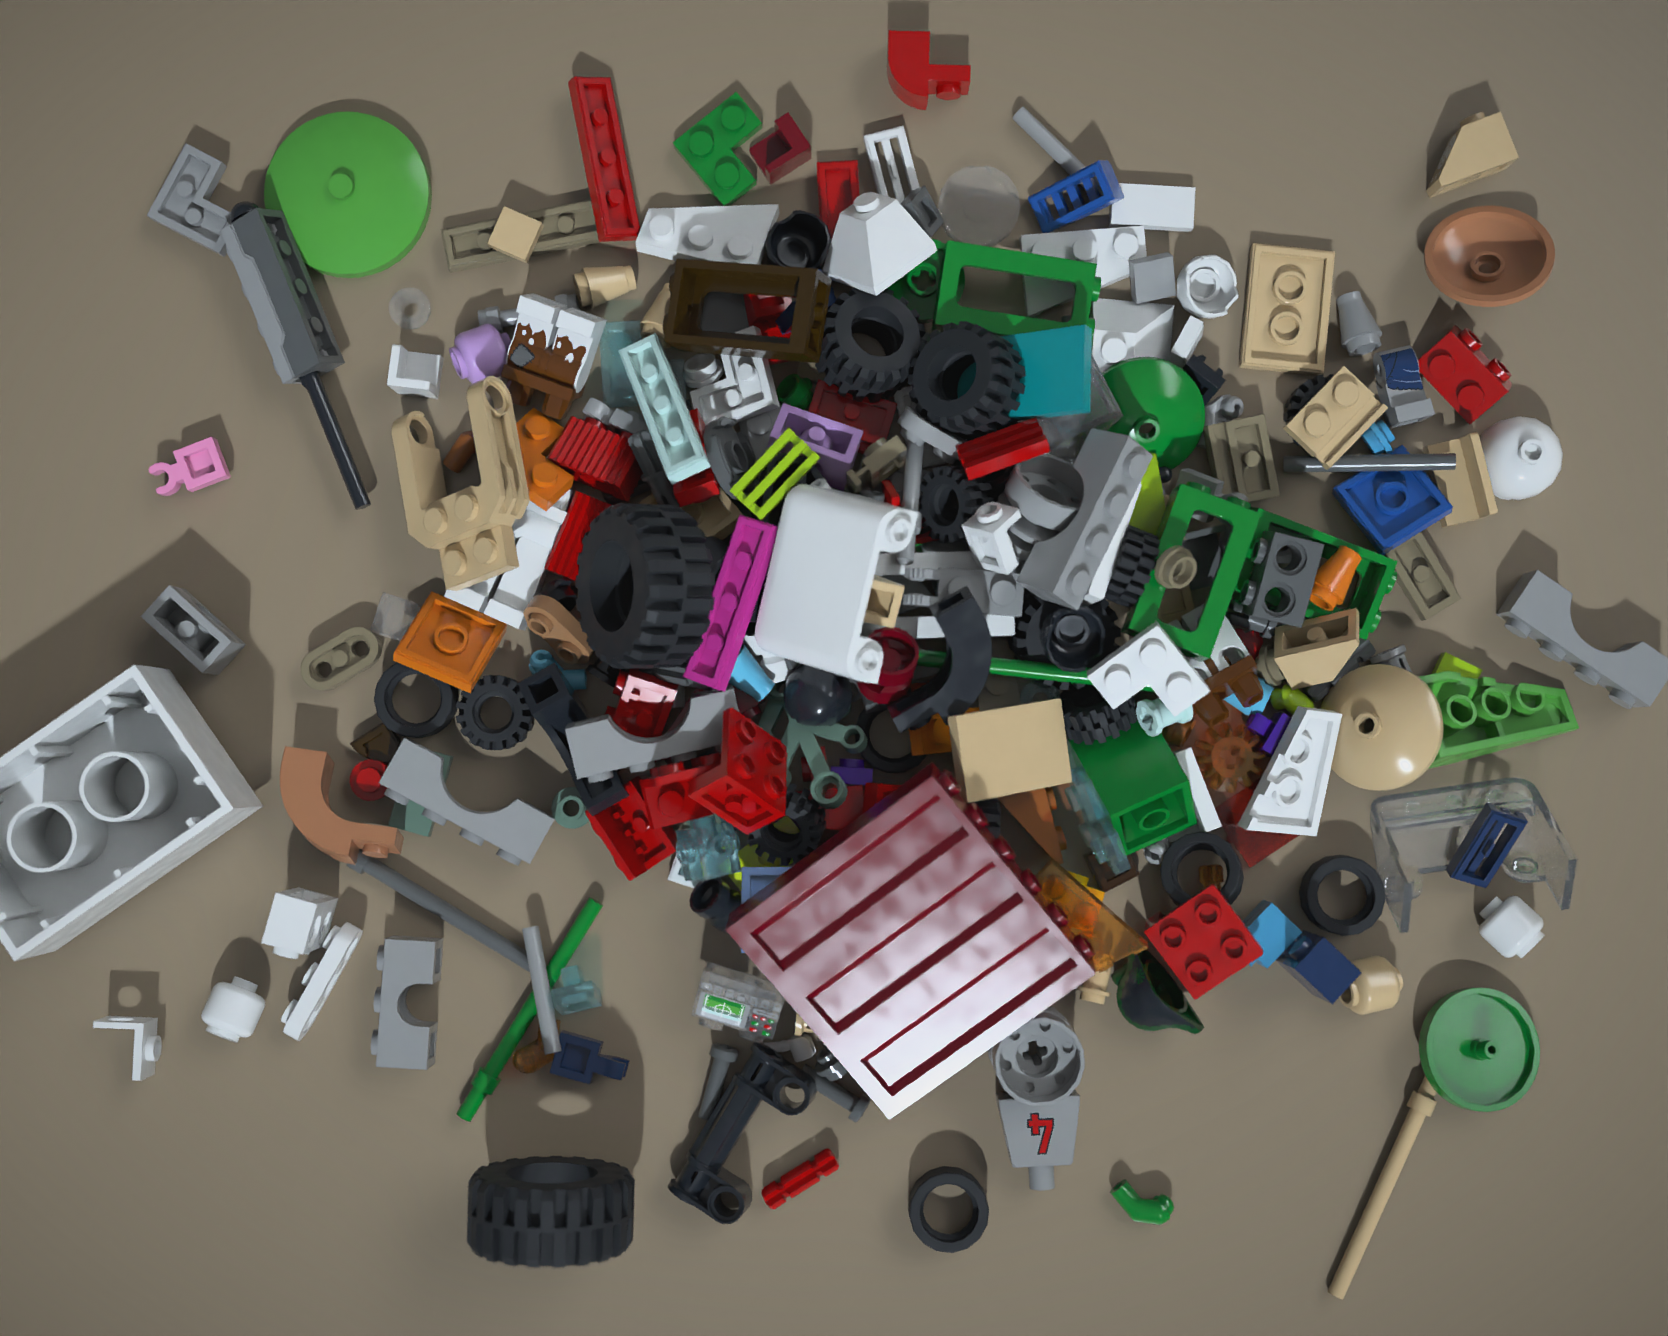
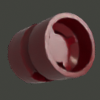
(898, 666)

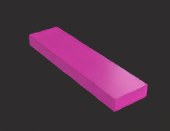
(734, 602)

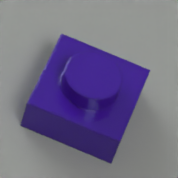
(853, 771)

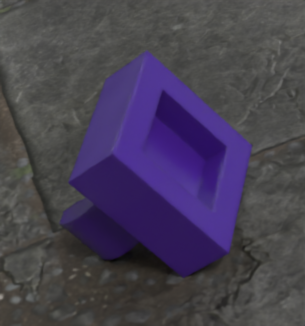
(1268, 730)

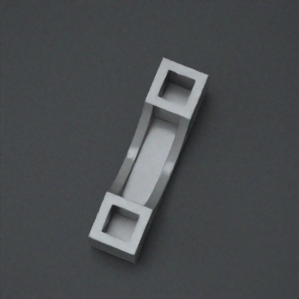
(1067, 563)
(1542, 612)
(602, 746)
(418, 776)

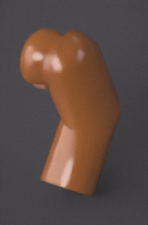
(460, 452)

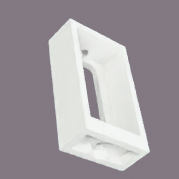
(927, 626)

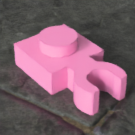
(196, 466)

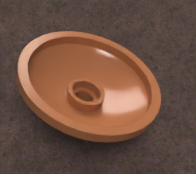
(1489, 256)

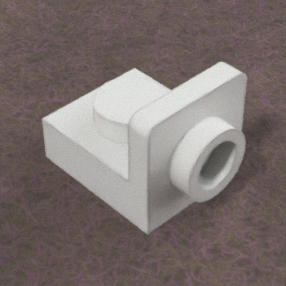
(989, 537)

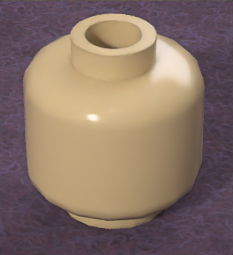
(1374, 988)

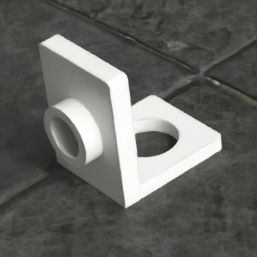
(146, 1041)

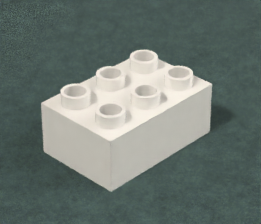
(108, 807)

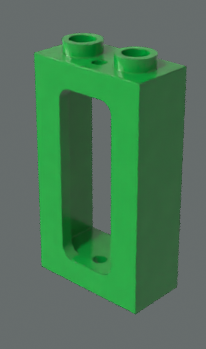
(961, 254)
(1171, 532)
(1375, 571)

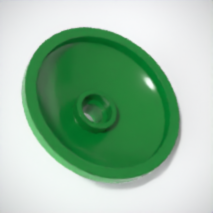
(1160, 395)

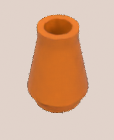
(1334, 578)

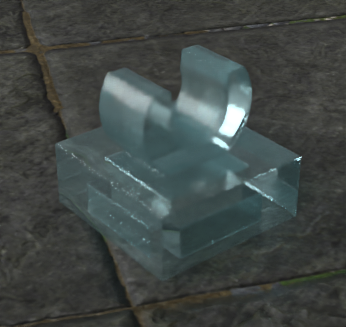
(576, 993)

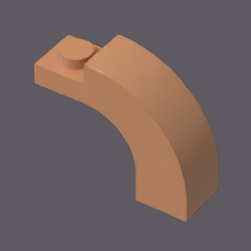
(305, 794)

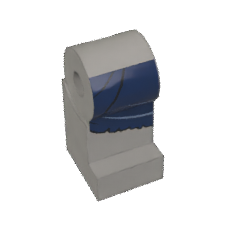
(1401, 387)

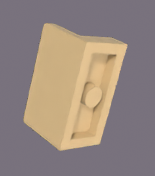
(1468, 485)

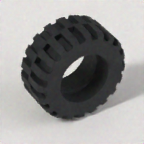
(644, 586)
(550, 1211)

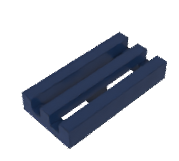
(1479, 844)

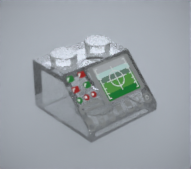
(737, 1002)

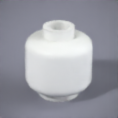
(1511, 926)
(233, 1009)

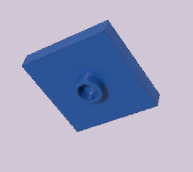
(1392, 504)

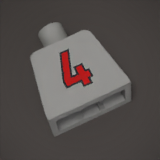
(1039, 1136)

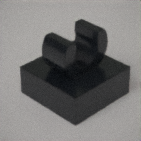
(1205, 378)

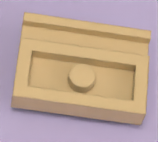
(1335, 417)

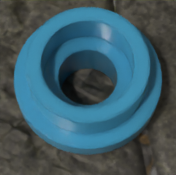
(1378, 438)

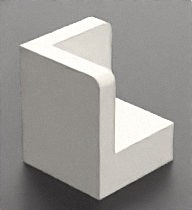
(414, 372)

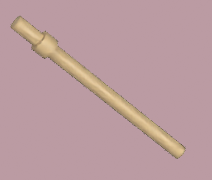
(1421, 1105)

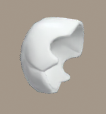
(1207, 286)

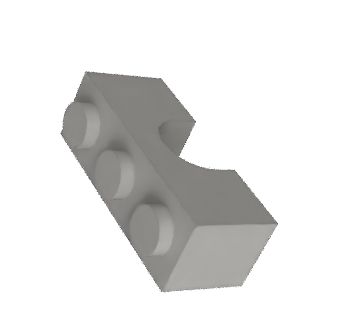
(401, 1037)

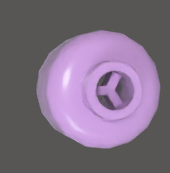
(480, 353)

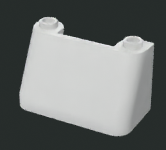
(825, 577)

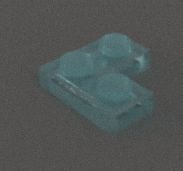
(615, 381)
(1096, 828)

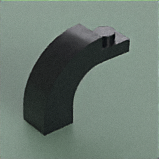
(962, 671)
(554, 706)

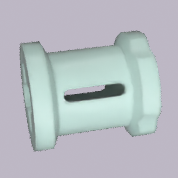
(1155, 716)

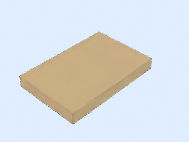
(1286, 309)
(1010, 749)

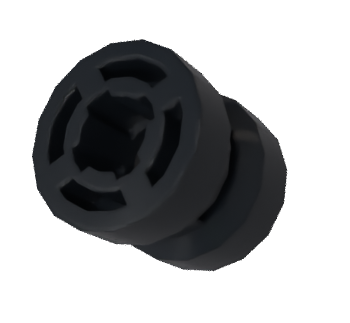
(714, 901)

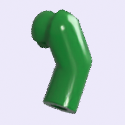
(1142, 1210)

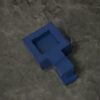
(582, 1059)

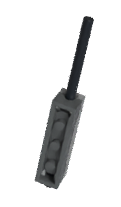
(290, 318)

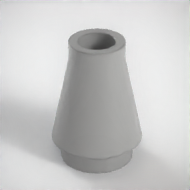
(1357, 326)

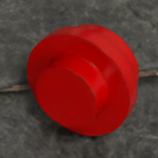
(366, 778)

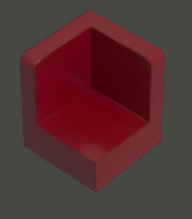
(781, 150)

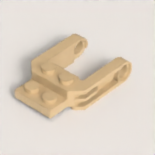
(476, 522)

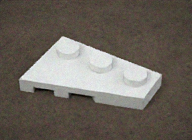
(708, 233)
(1106, 247)
(1297, 776)

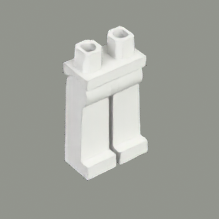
(510, 593)

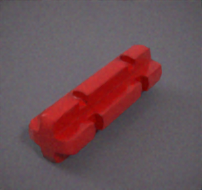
(800, 1178)

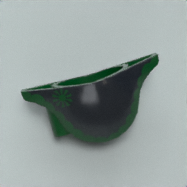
(1151, 997)

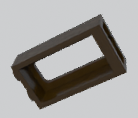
(698, 277)

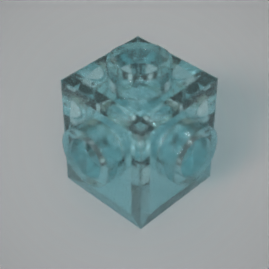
(708, 849)

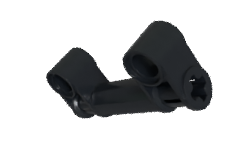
(727, 1125)

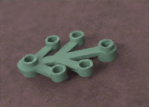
(805, 736)

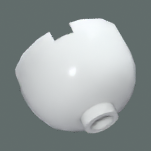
(1521, 457)

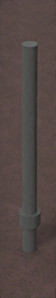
(441, 908)

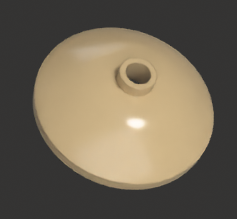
(1404, 731)

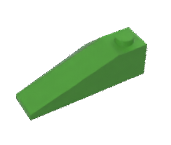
(1495, 716)

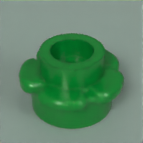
(795, 391)

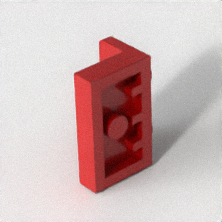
(642, 703)

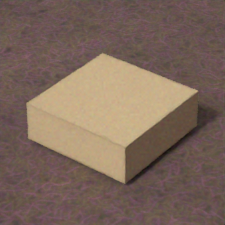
(515, 234)

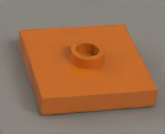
(450, 642)

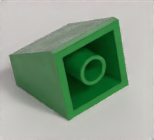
(1138, 786)

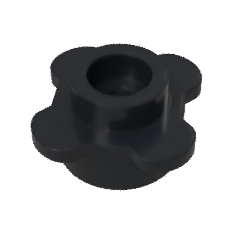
(561, 592)

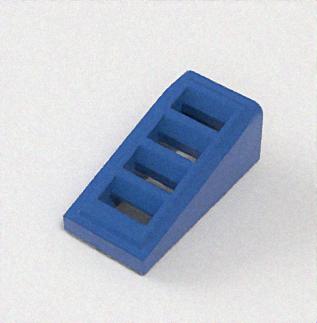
(1108, 182)

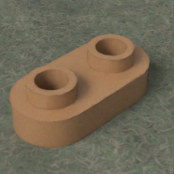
(558, 628)

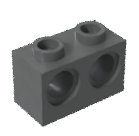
(1293, 581)

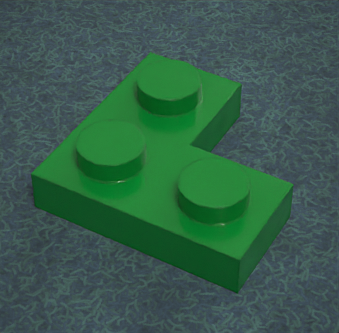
(710, 149)

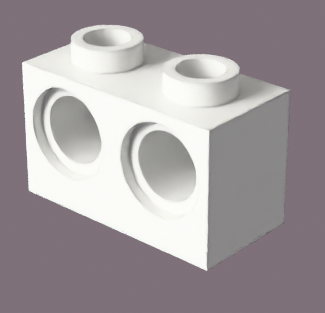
(298, 921)

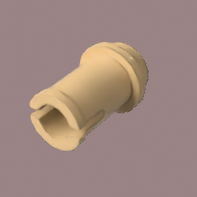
(1095, 987)

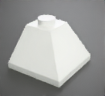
(875, 244)
(1130, 331)

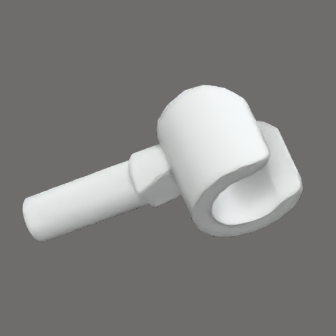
(800, 1046)

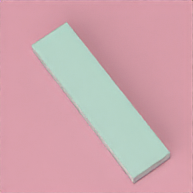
(664, 409)

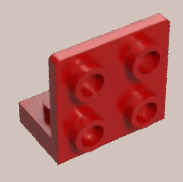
(751, 779)
(667, 791)
(1203, 941)

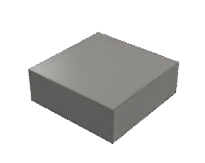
(1152, 277)

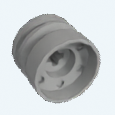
(1047, 497)
(1050, 1072)

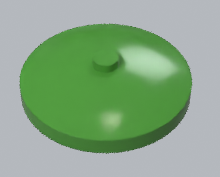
(350, 193)

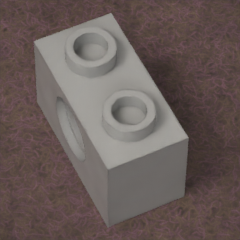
(193, 630)

